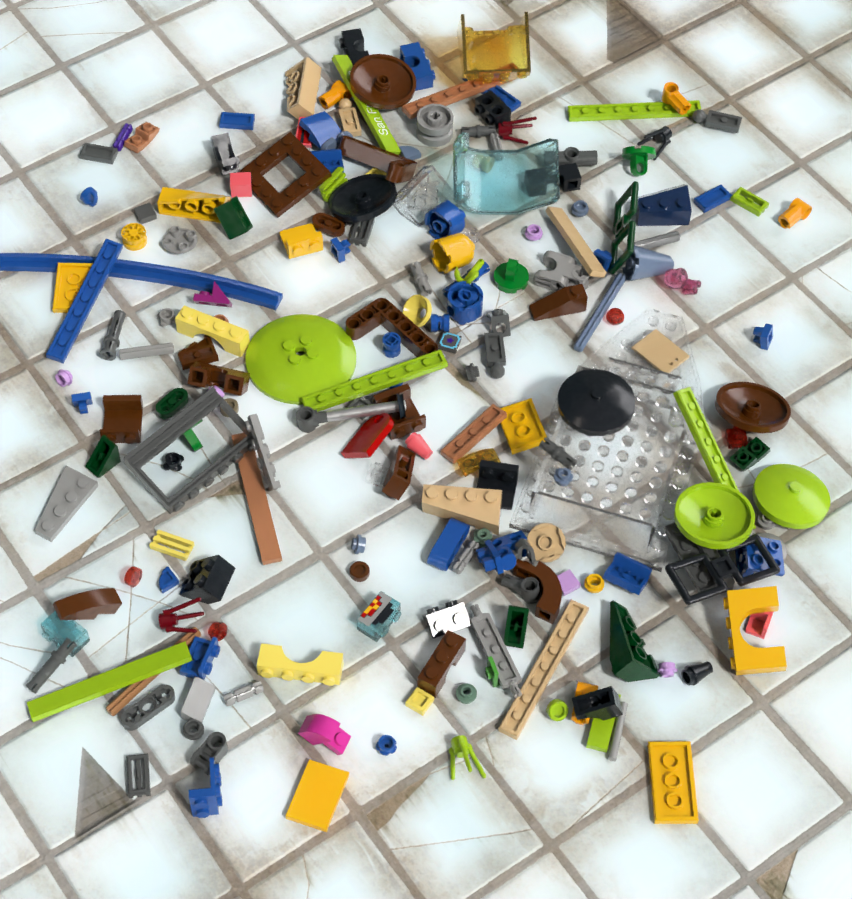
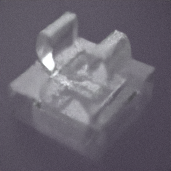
(376, 474)

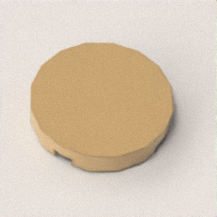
(547, 542)

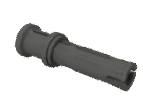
(113, 336)

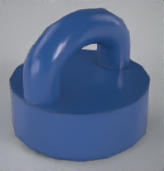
(89, 196)

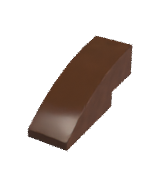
(88, 604)

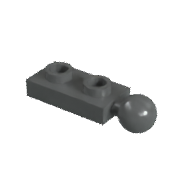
(718, 120)
(495, 353)

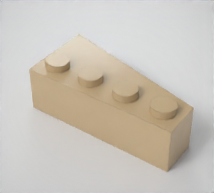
(469, 505)

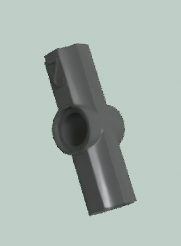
(573, 155)

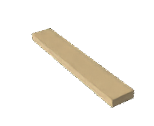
(576, 242)

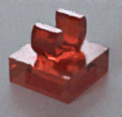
(736, 437)

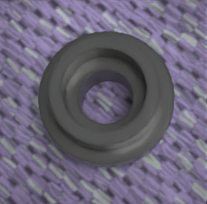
(472, 372)
(193, 724)

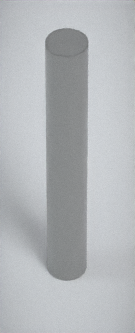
(617, 733)

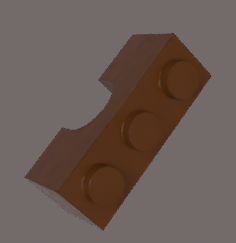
(231, 380)
(446, 654)

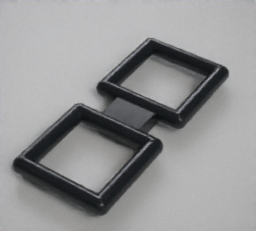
(721, 569)

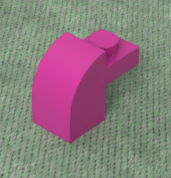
(325, 730)

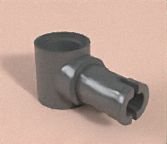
(526, 587)

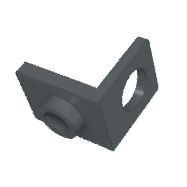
(499, 316)

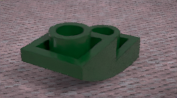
(750, 454)

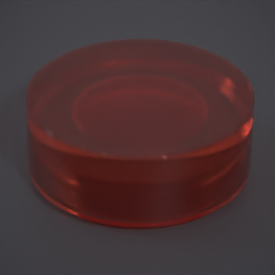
(133, 576)

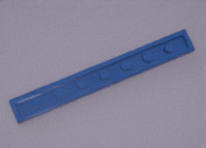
(84, 301)

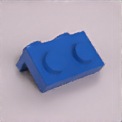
(329, 158)
(628, 573)
(202, 654)

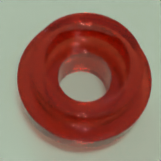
(615, 316)
(218, 630)

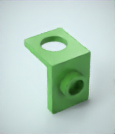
(491, 672)

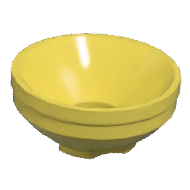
(413, 308)

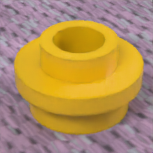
(594, 578)

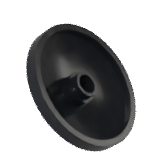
(362, 198)
(596, 402)

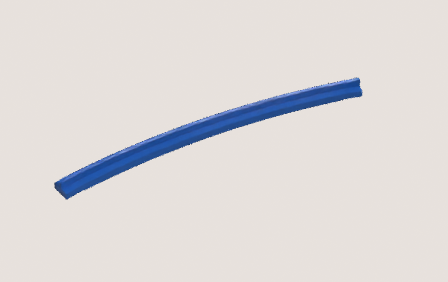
(148, 272)

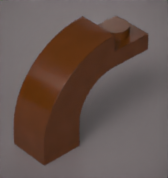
(549, 585)

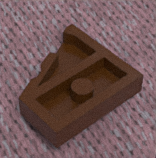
(201, 352)

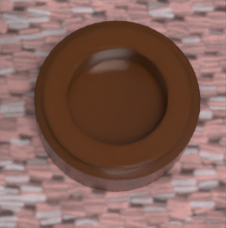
(359, 571)

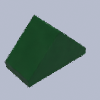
(103, 457)
(516, 626)

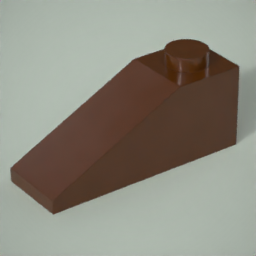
(562, 302)
(399, 473)

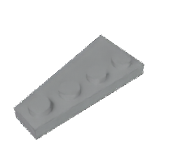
(253, 425)
(65, 501)

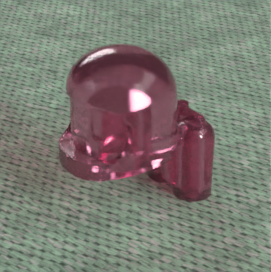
(679, 280)

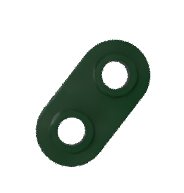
(171, 403)

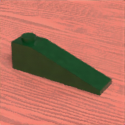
(626, 648)

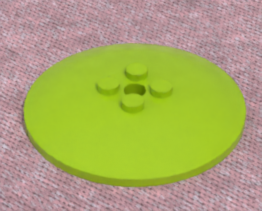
(289, 376)

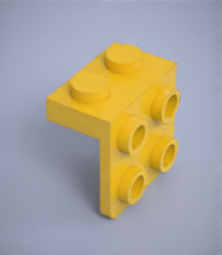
(301, 240)

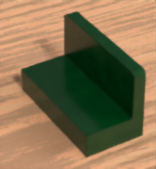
(233, 218)

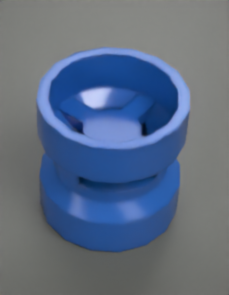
(444, 323)
(391, 345)

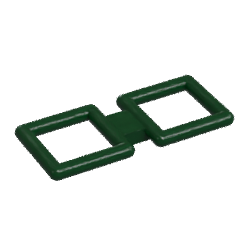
(623, 226)

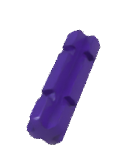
(122, 136)

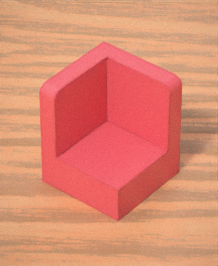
(240, 184)
(758, 624)

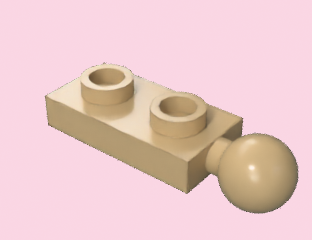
(349, 117)

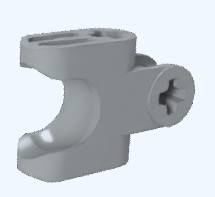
(564, 272)

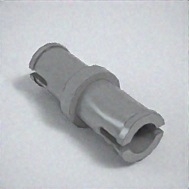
(420, 278)

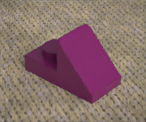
(217, 298)

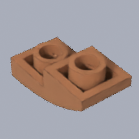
(143, 136)

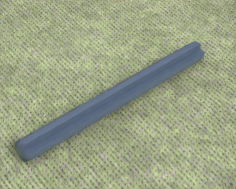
(599, 312)

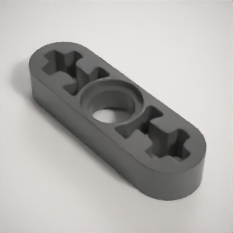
(146, 716)

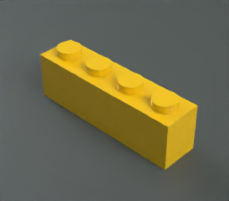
(190, 204)

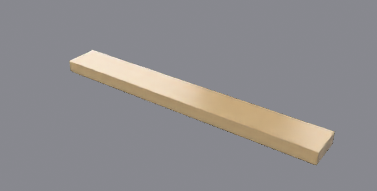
(543, 669)

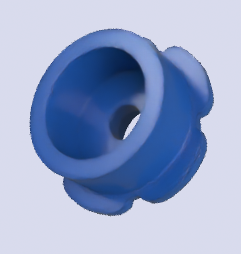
(389, 740)

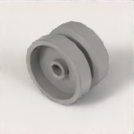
(434, 125)

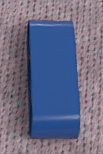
(448, 544)

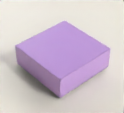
(568, 582)

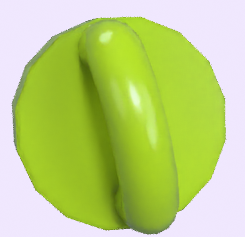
(557, 710)

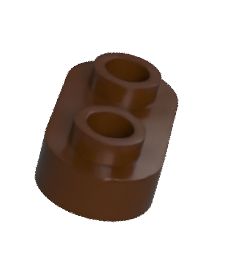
(328, 224)

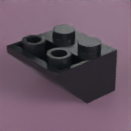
(207, 579)

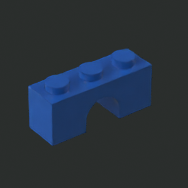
(415, 58)

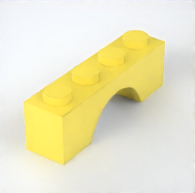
(231, 337)
(324, 669)

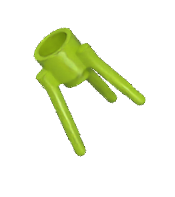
(461, 749)

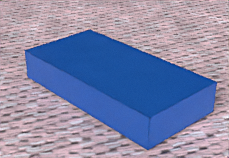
(237, 121)
(712, 198)

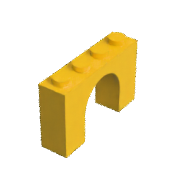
(748, 658)

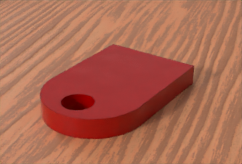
(369, 437)

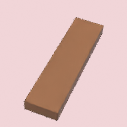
(473, 433)

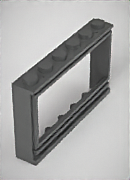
(173, 430)

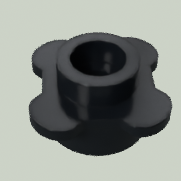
(173, 457)

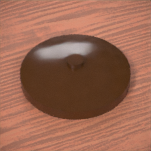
(382, 81)
(752, 407)

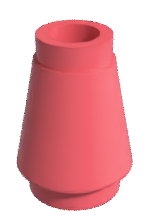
(418, 445)

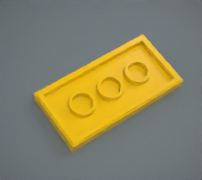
(672, 782)

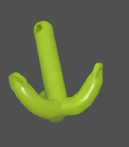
(472, 275)

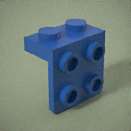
(207, 800)

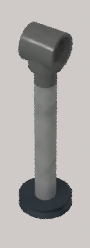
(309, 418)

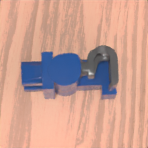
(503, 551)

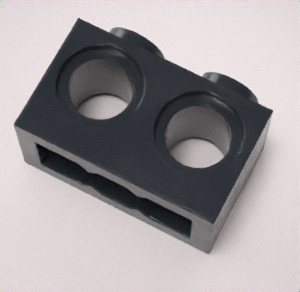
(492, 109)

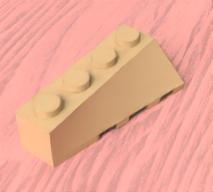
(302, 88)

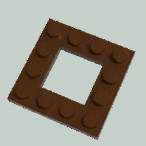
(287, 146)

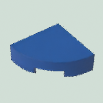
(167, 580)

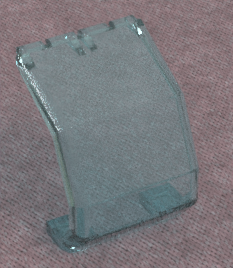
(505, 179)

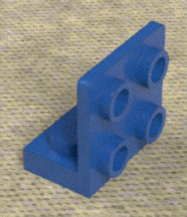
(750, 559)

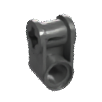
(202, 754)

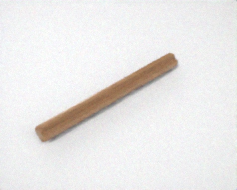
(134, 689)

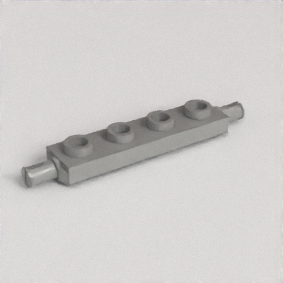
(494, 646)

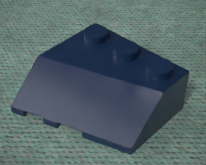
(664, 207)

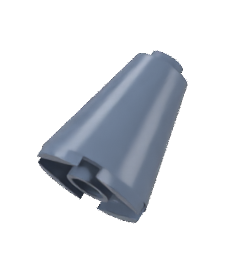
(646, 264)

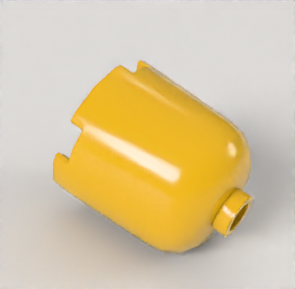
(452, 252)

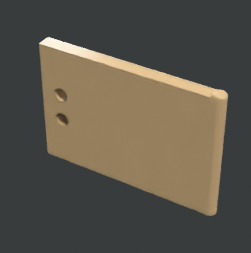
(660, 352)

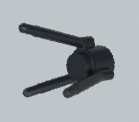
(661, 136)

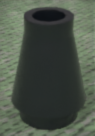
(695, 673)

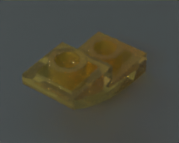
(471, 462)

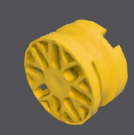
(134, 237)

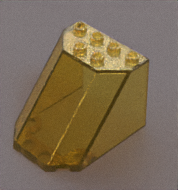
(494, 53)

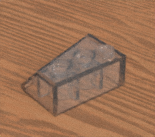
(423, 194)

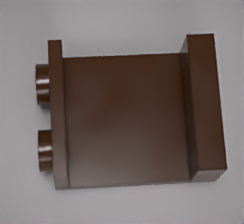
(122, 418)
(412, 423)

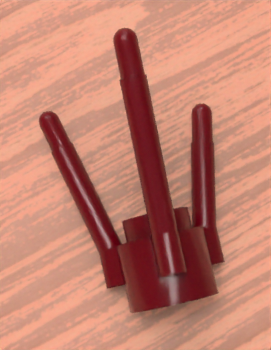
(505, 129)
(169, 619)

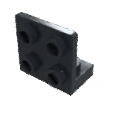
(499, 477)

